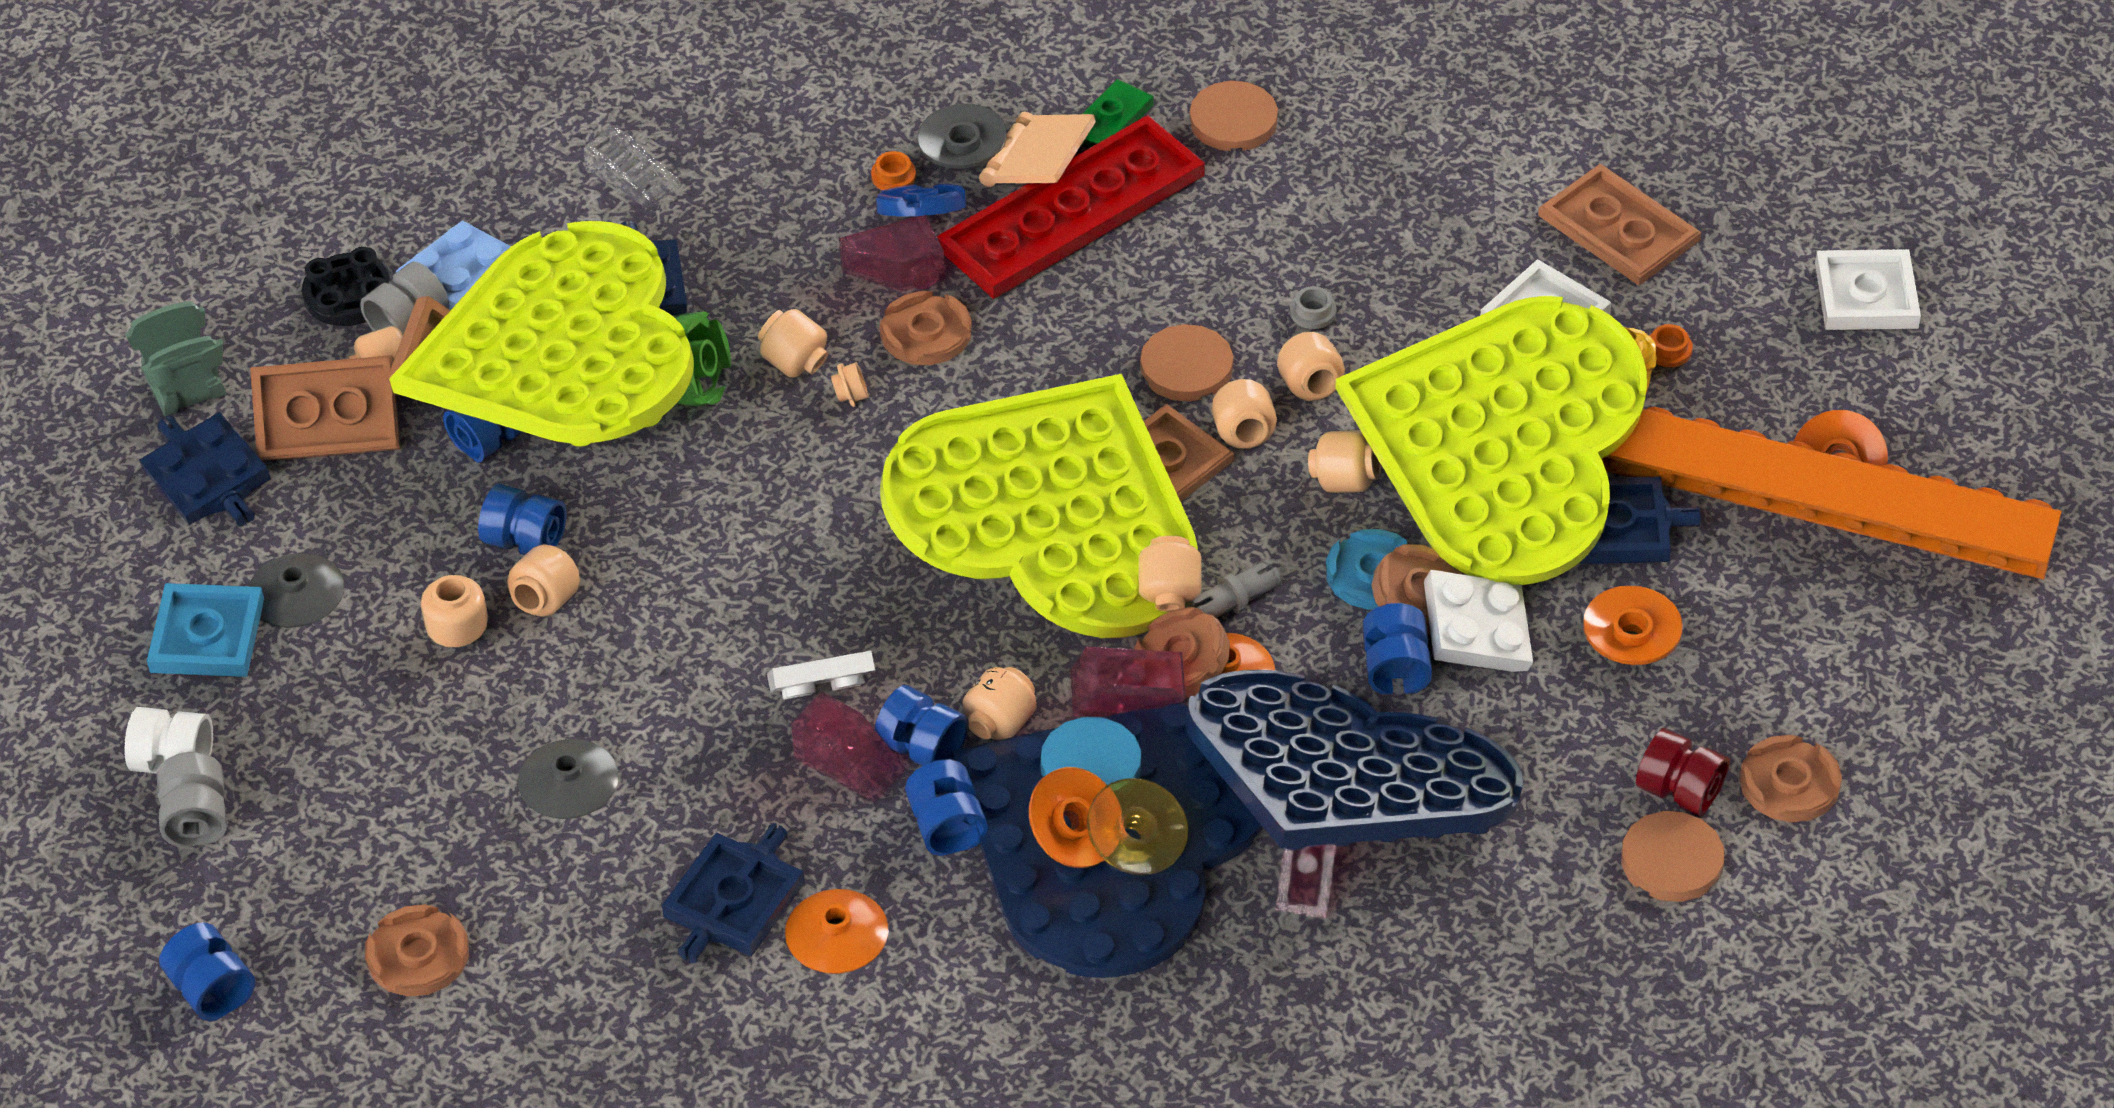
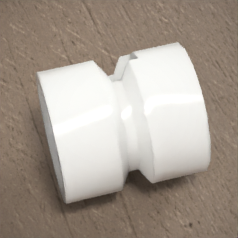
(156, 737)

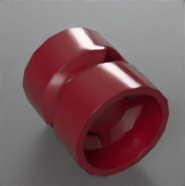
(1674, 768)

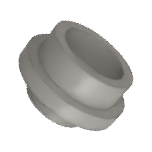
(1313, 298)

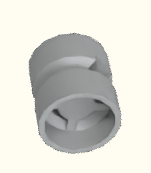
(394, 302)
(191, 799)

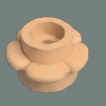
(849, 384)

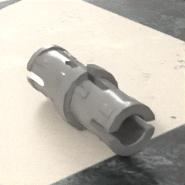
(1237, 590)

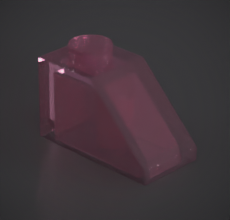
(895, 255)
(1125, 680)
(844, 747)
(1307, 880)

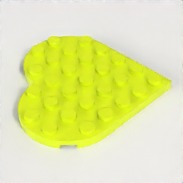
(559, 340)
(1505, 433)
(1040, 491)

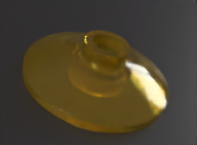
(1147, 810)

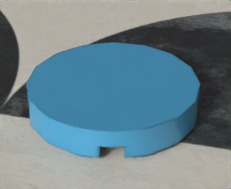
(1343, 564)
(1095, 746)

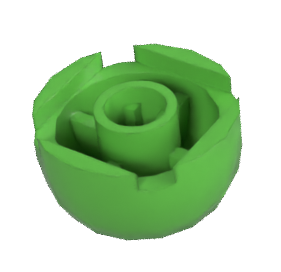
(710, 356)

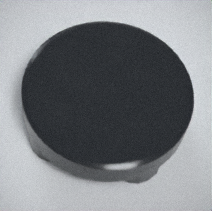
(338, 283)

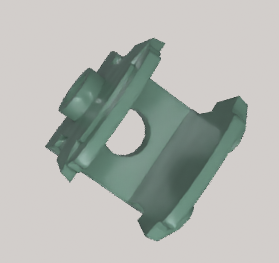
(175, 357)

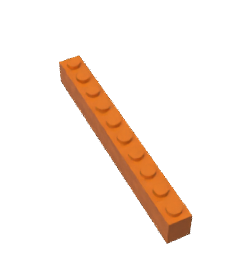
(1840, 492)

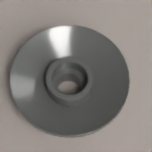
(962, 136)
(300, 601)
(568, 792)

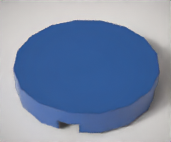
(920, 201)

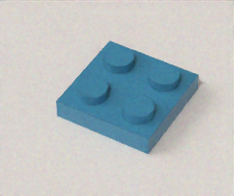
(205, 630)

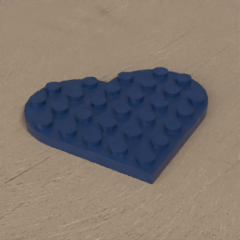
(1338, 771)
(1099, 916)

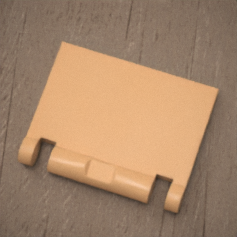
(1037, 149)

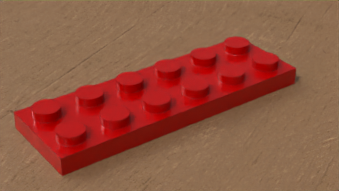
(1056, 219)

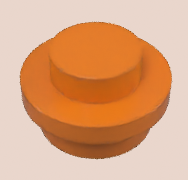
(893, 170)
(1672, 345)

